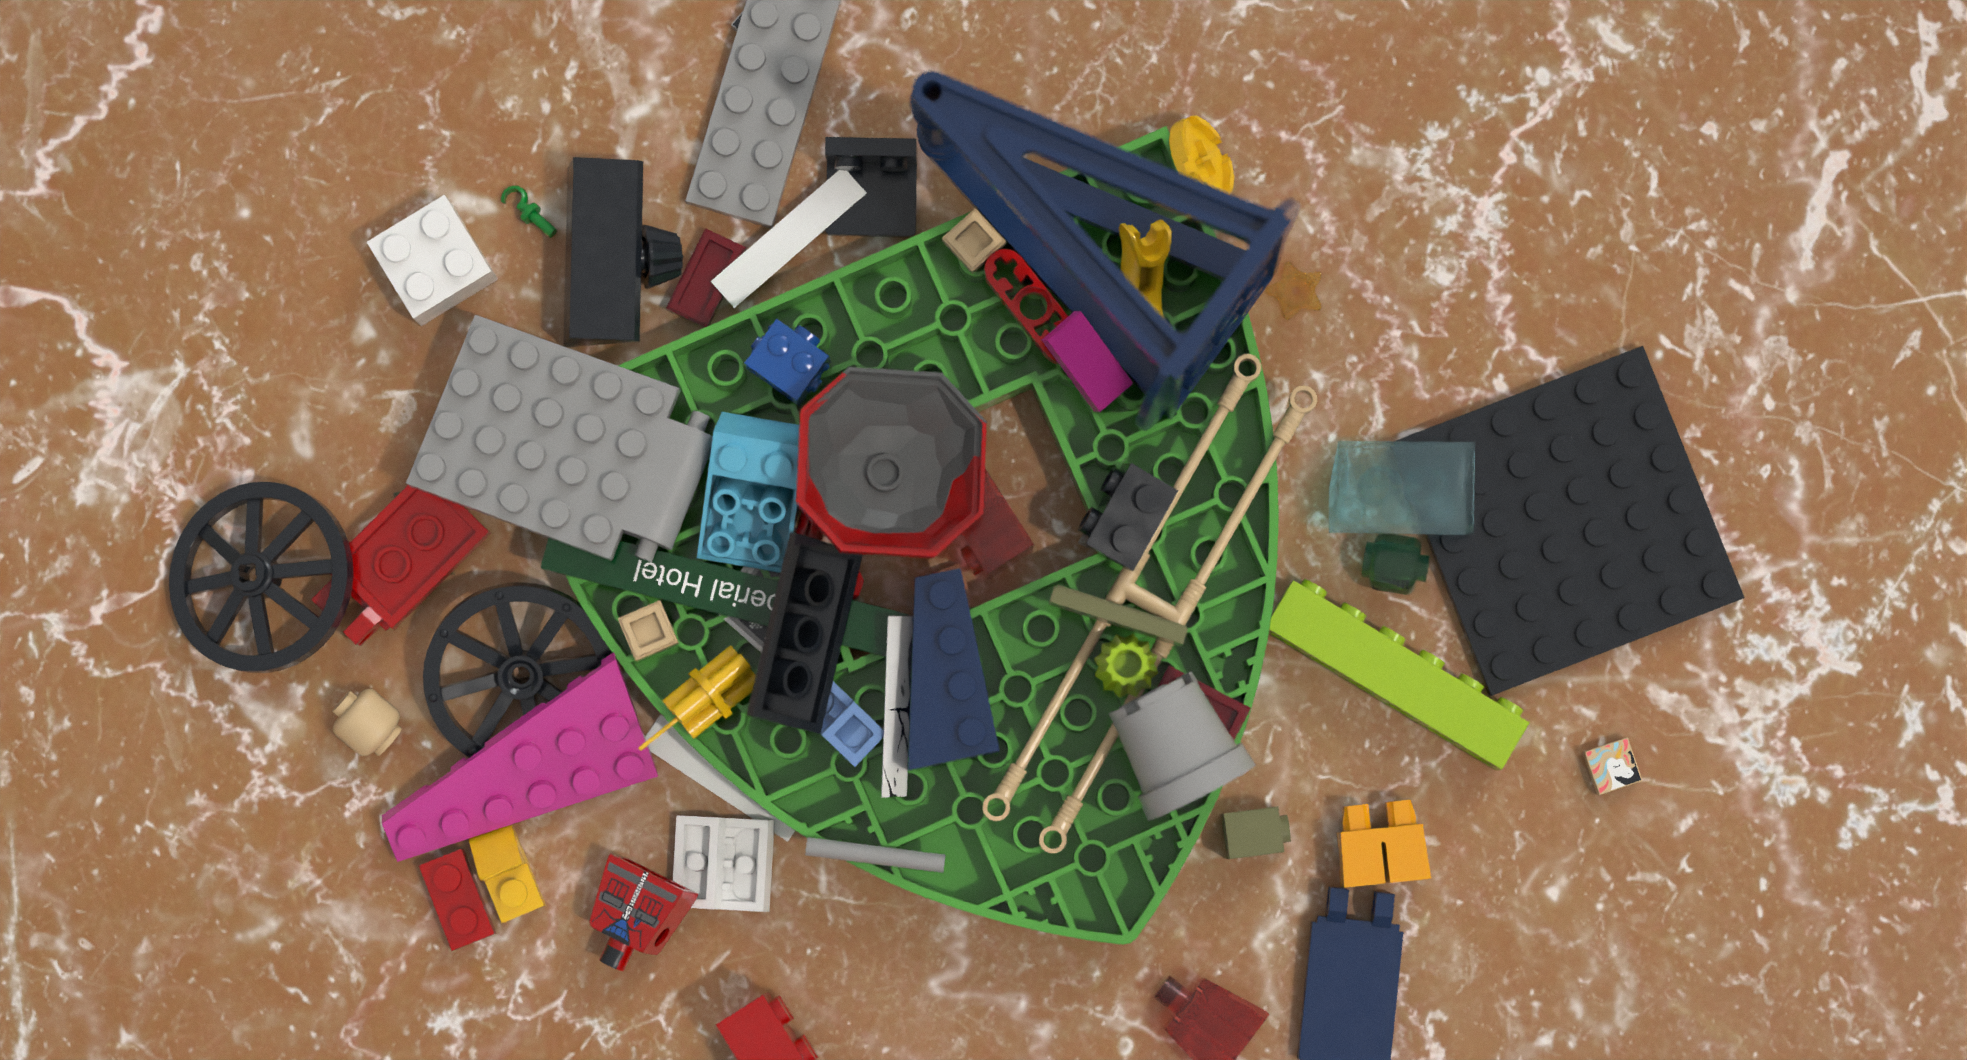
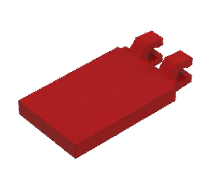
(405, 558)

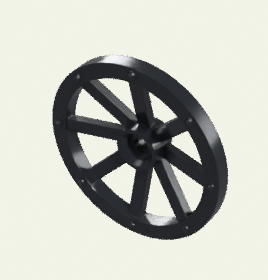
(268, 577)
(511, 687)

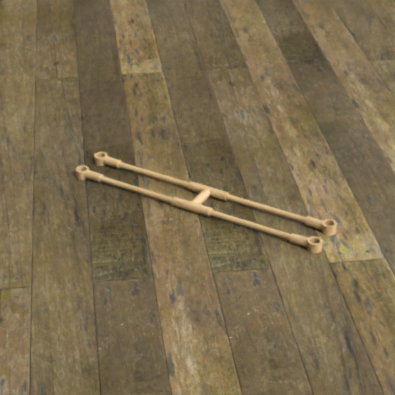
(1126, 589)

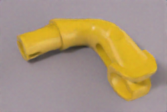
(1145, 258)

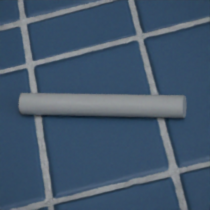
(875, 854)

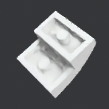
(725, 861)

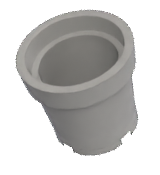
(1177, 746)

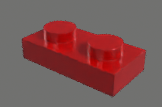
(457, 899)

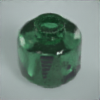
(1395, 564)

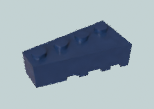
(948, 687)

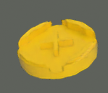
(1196, 153)

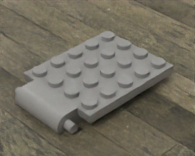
(561, 444)

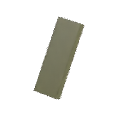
(1118, 615)

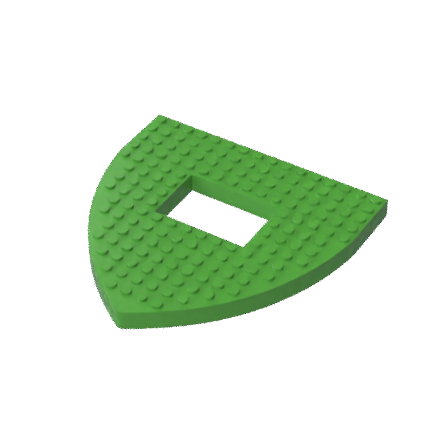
(930, 314)

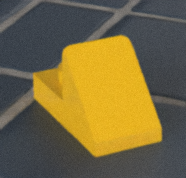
(506, 873)

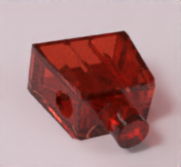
(1209, 1019)

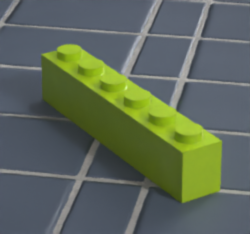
(1396, 675)

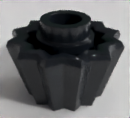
(660, 256)

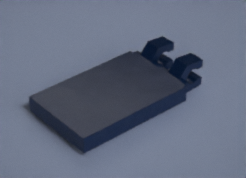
(1351, 982)

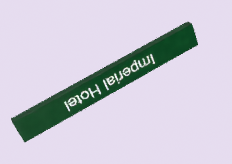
(705, 588)

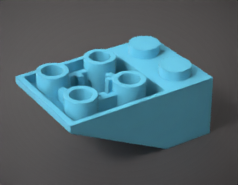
(750, 492)

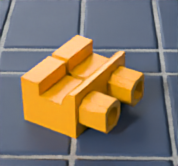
(1362, 851)

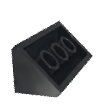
(603, 251)
(804, 634)

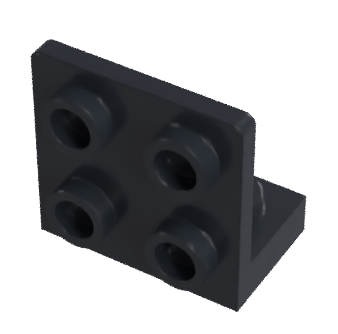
(889, 177)

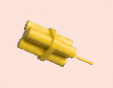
(709, 693)

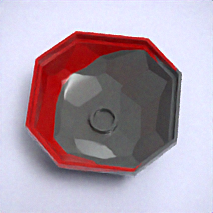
(891, 462)

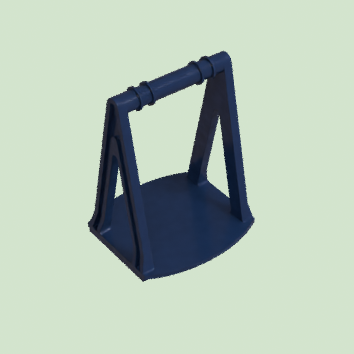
(982, 151)

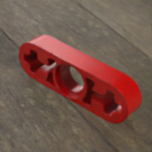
(1003, 287)

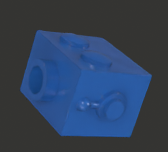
(788, 361)

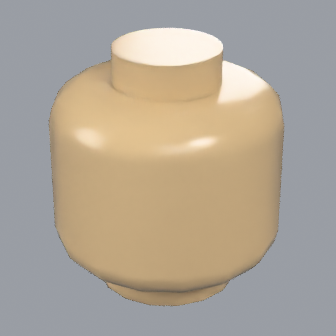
(366, 722)

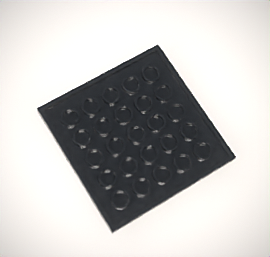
(1578, 524)

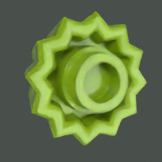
(1126, 665)

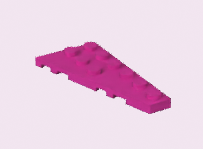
(540, 763)

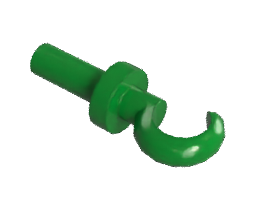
(529, 212)

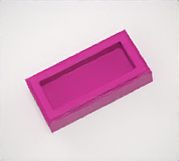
(1087, 361)

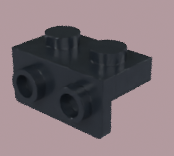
(1126, 515)

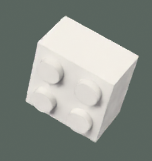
(432, 260)

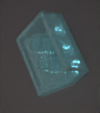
(1402, 488)

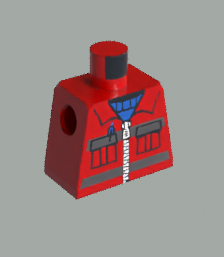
(637, 910)

